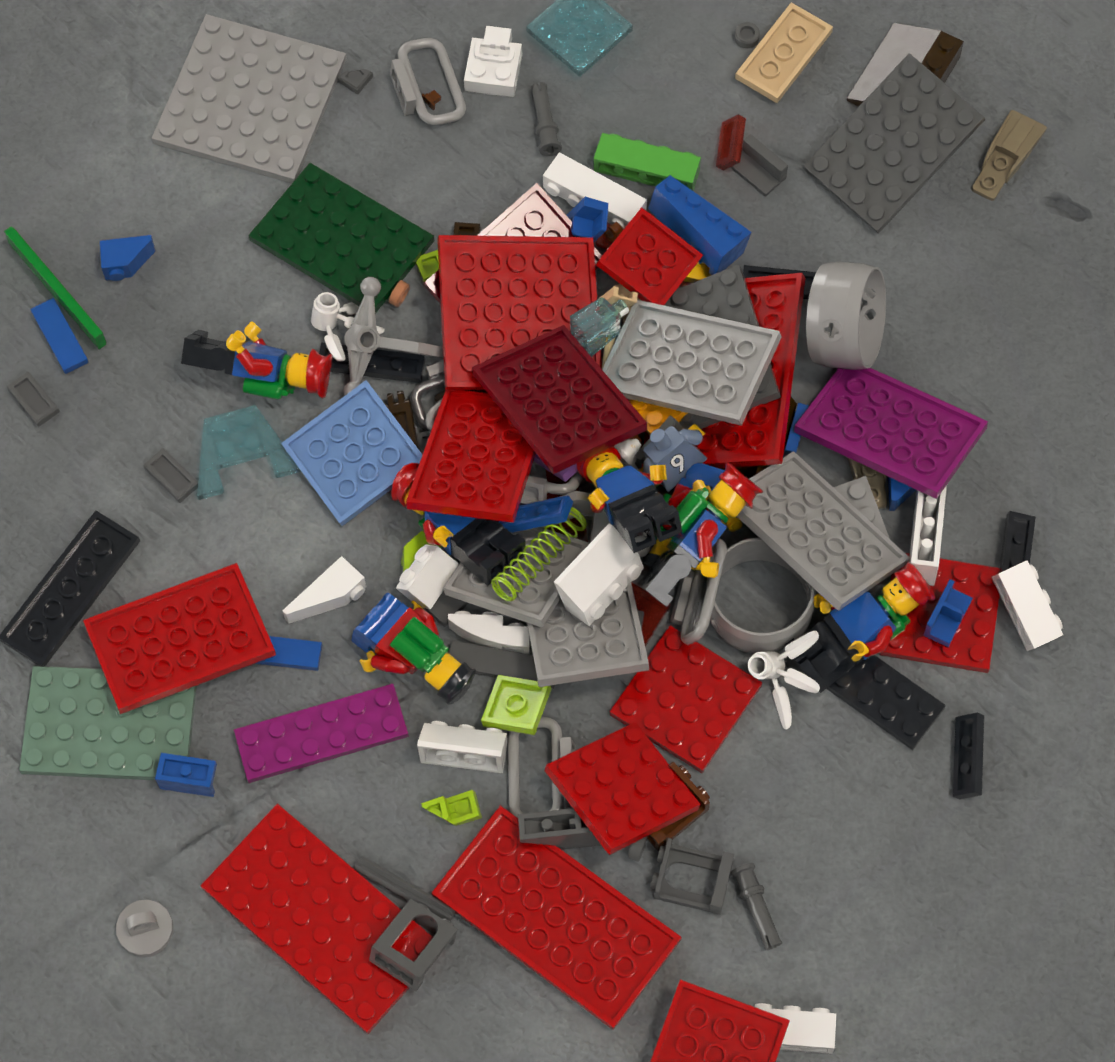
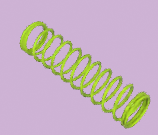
(500, 592)

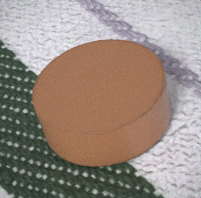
(399, 293)

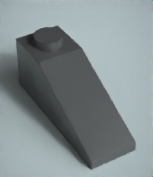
(555, 828)

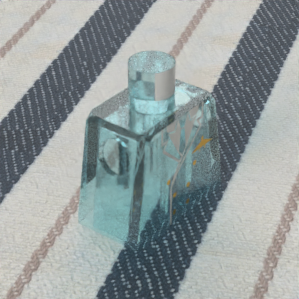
(597, 324)

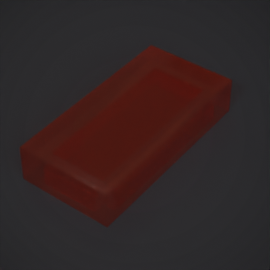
(730, 142)

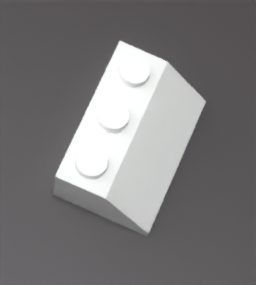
(598, 575)
(462, 747)

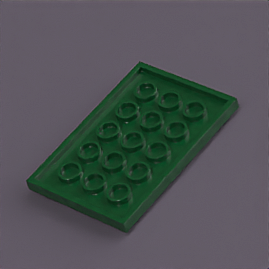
(340, 236)

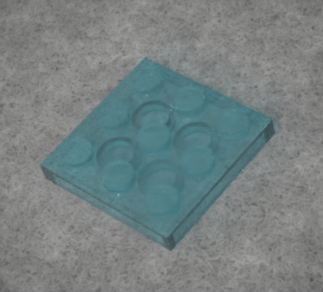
(579, 31)

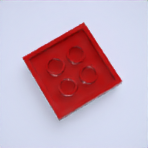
(649, 259)

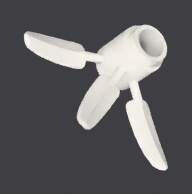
(325, 316)
(772, 665)

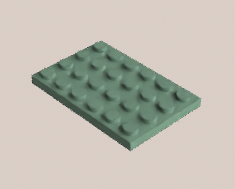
(80, 733)

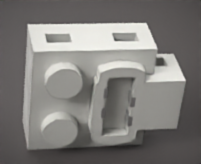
(493, 63)

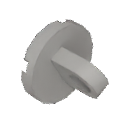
(144, 928)

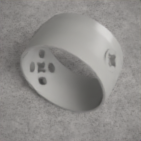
(838, 300)
(750, 641)

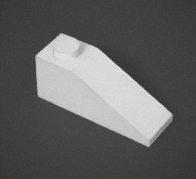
(329, 591)

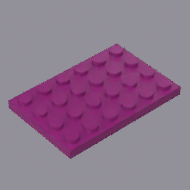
(892, 428)

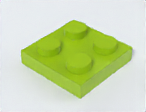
(515, 705)

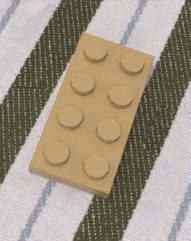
(784, 52)

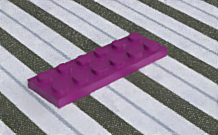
(321, 733)

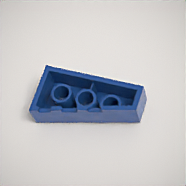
(699, 224)

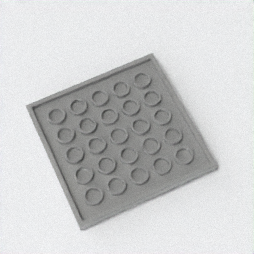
(249, 98)

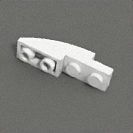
(490, 631)

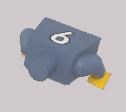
(675, 450)

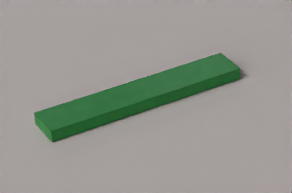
(55, 287)

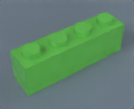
(644, 162)

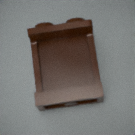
(671, 831)

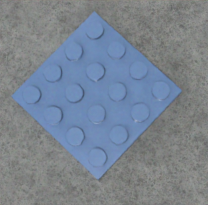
(352, 452)

